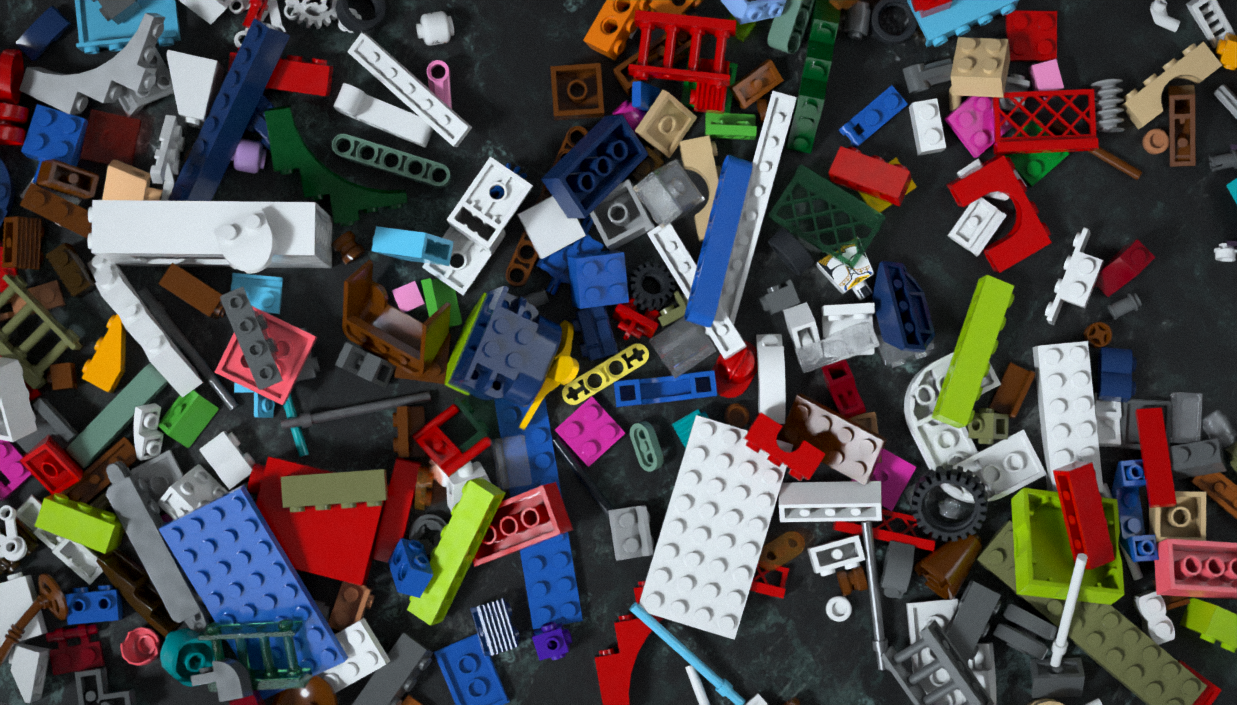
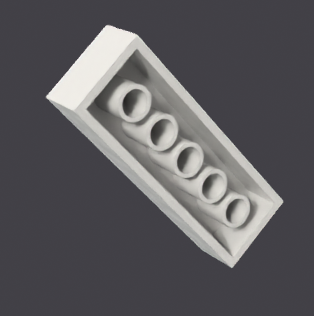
(1066, 408)

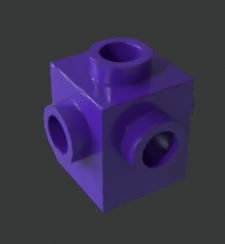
(552, 649)

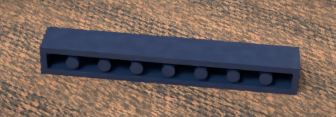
(230, 113)

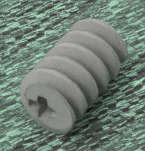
(1106, 105)

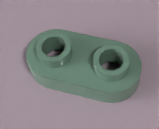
(646, 446)

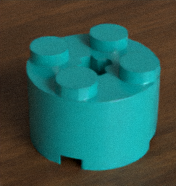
(184, 655)

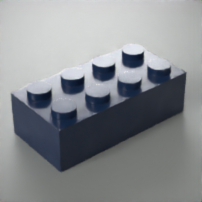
(595, 166)

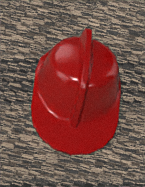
(736, 372)

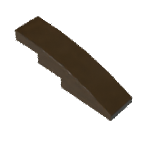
(135, 588)

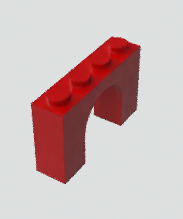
(1027, 233)

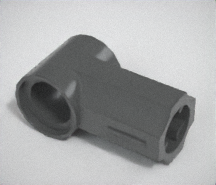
(921, 76)

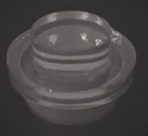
(950, 508)

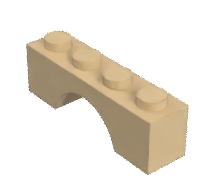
(1194, 66)
(699, 157)

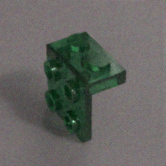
(481, 427)

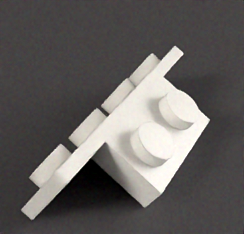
(1078, 280)

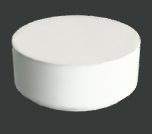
(838, 608)

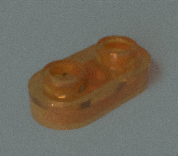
(424, 481)
(782, 550)

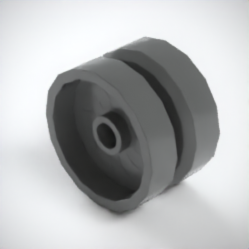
(1025, 632)

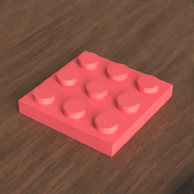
(293, 348)

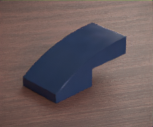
(42, 32)

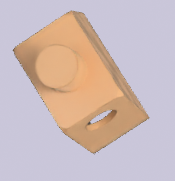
(128, 183)

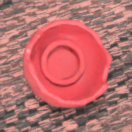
(141, 646)

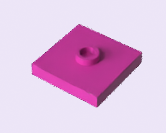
(894, 476)

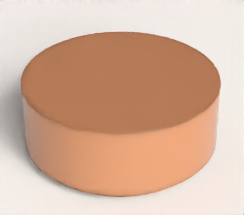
(1155, 141)

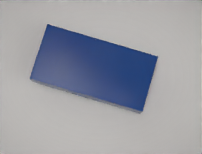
(644, 95)

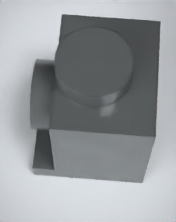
(780, 298)

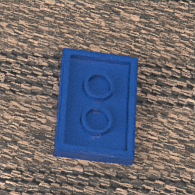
(470, 674)

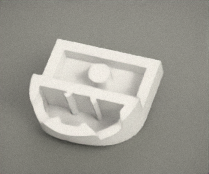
(248, 242)

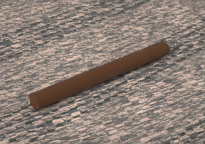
(1104, 155)

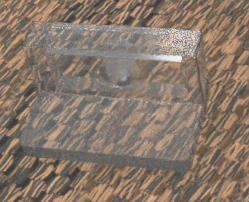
(511, 462)

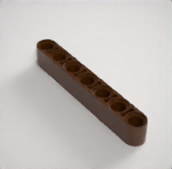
(517, 261)

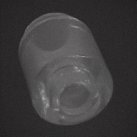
(1218, 426)

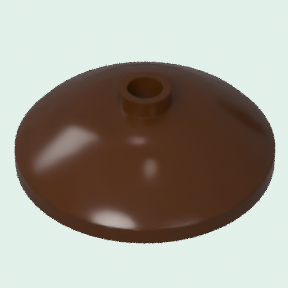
(316, 692)

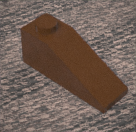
(1182, 125)

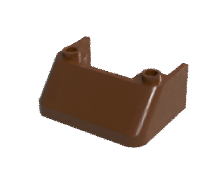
(388, 330)

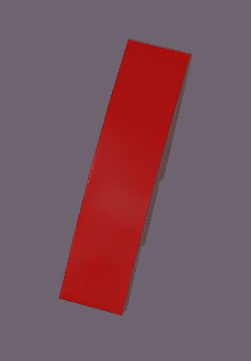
(396, 508)

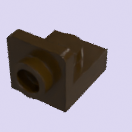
(648, 165)

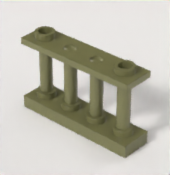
(33, 373)

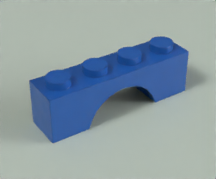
(665, 389)

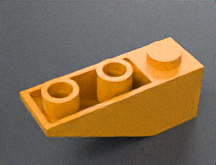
(109, 360)

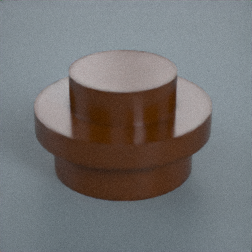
(736, 415)

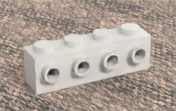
(827, 499)

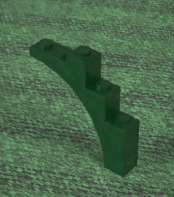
(814, 76)
(346, 197)

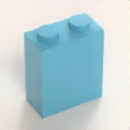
(412, 246)

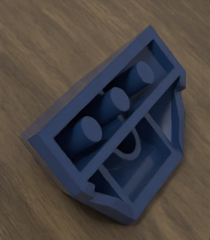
(901, 309)

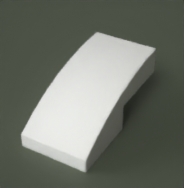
(1108, 422)

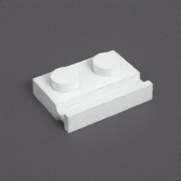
(977, 225)

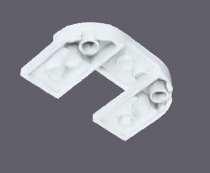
(1000, 467)

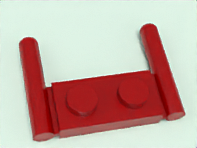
(440, 447)

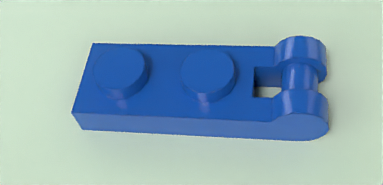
(874, 116)

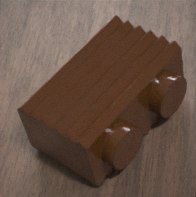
(67, 179)
(22, 243)

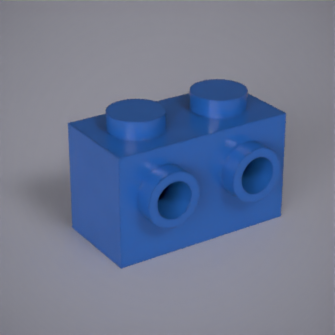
(94, 605)

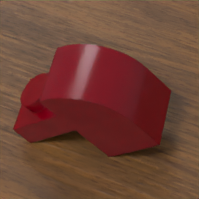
(843, 389)

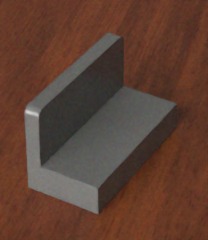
(1057, 681)

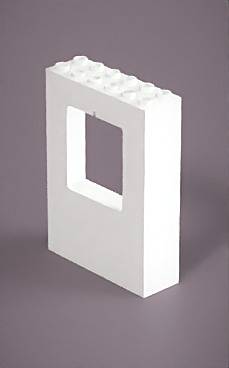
(184, 234)

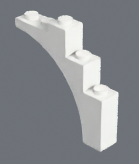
(143, 326)

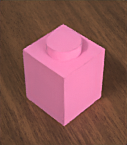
(1046, 77)

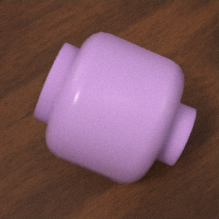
(249, 156)

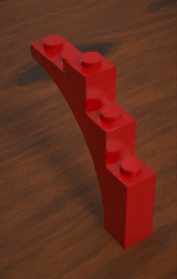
(616, 667)

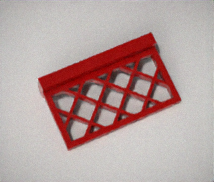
(1049, 143)

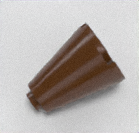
(949, 565)

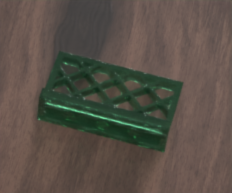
(842, 201)

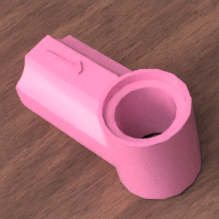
(442, 86)

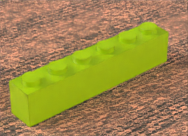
(973, 352)
(457, 548)

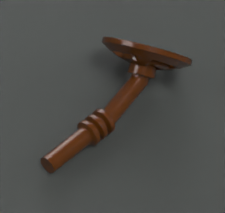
(47, 599)

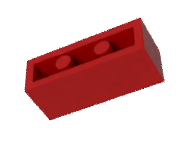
(870, 175)

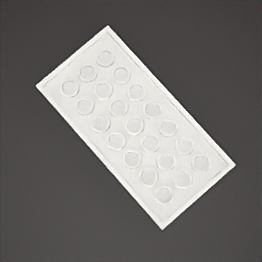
(713, 530)

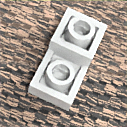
(146, 436)

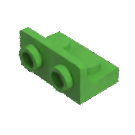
(730, 126)

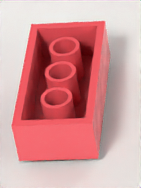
(1196, 569)

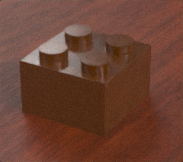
(577, 91)

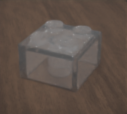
(668, 193)

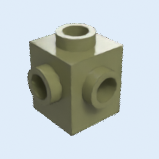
(988, 426)

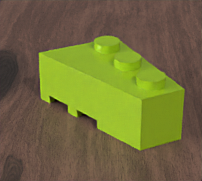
(80, 523)
(1212, 623)

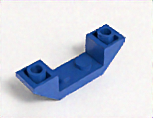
(1132, 535)

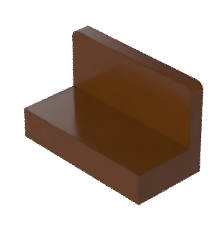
(1012, 390)

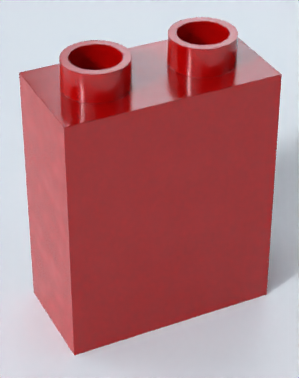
(319, 542)

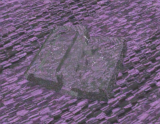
(682, 346)

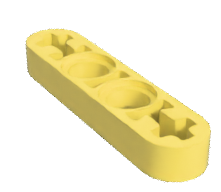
(607, 377)

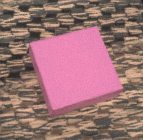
(408, 297)

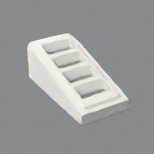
(1198, 14)

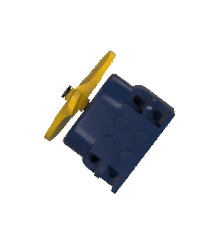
(514, 353)

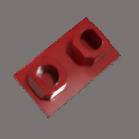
(635, 323)

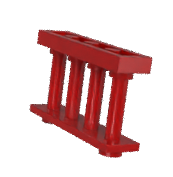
(673, 24)

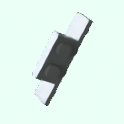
(252, 338)

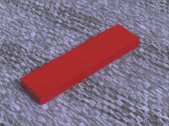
(1155, 457)

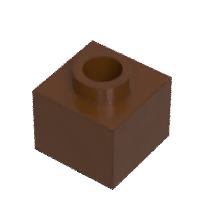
(62, 376)

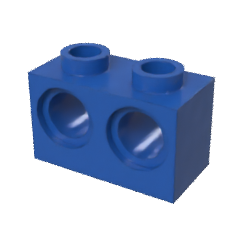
(410, 567)

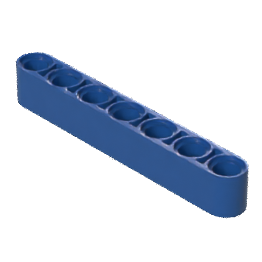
(718, 241)

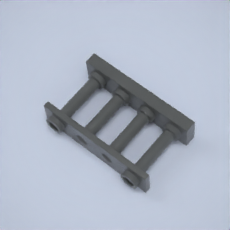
(947, 658)

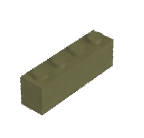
(334, 488)

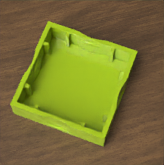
(1045, 556)

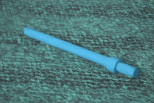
(723, 687)

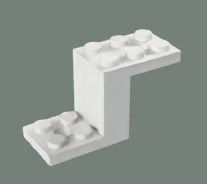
(479, 223)

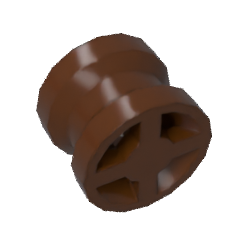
(1102, 333)

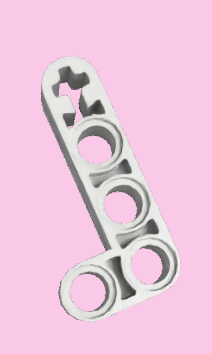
(382, 115)

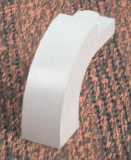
(771, 376)

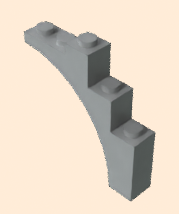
(103, 83)

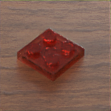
(110, 138)

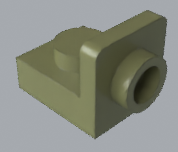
(671, 313)

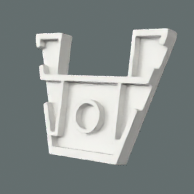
(168, 157)

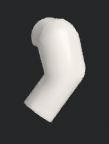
(1160, 16)

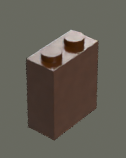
(193, 291)

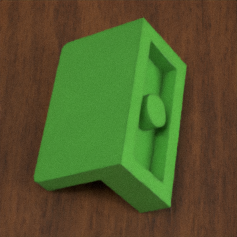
(439, 293)
(187, 418)

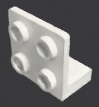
(846, 315)
(190, 492)

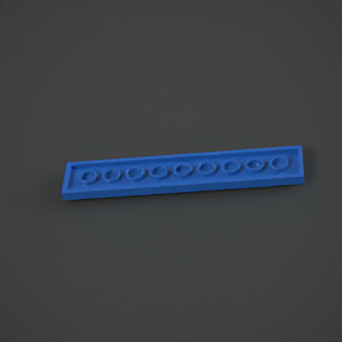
(548, 564)

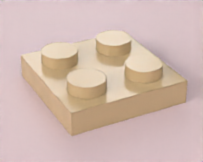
(666, 123)

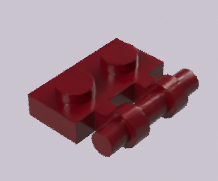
(75, 657)

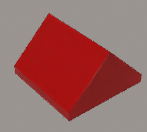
(52, 465)

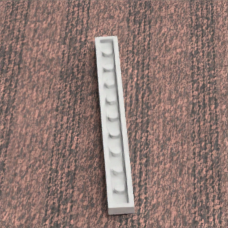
(756, 199)

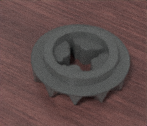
(418, 529)

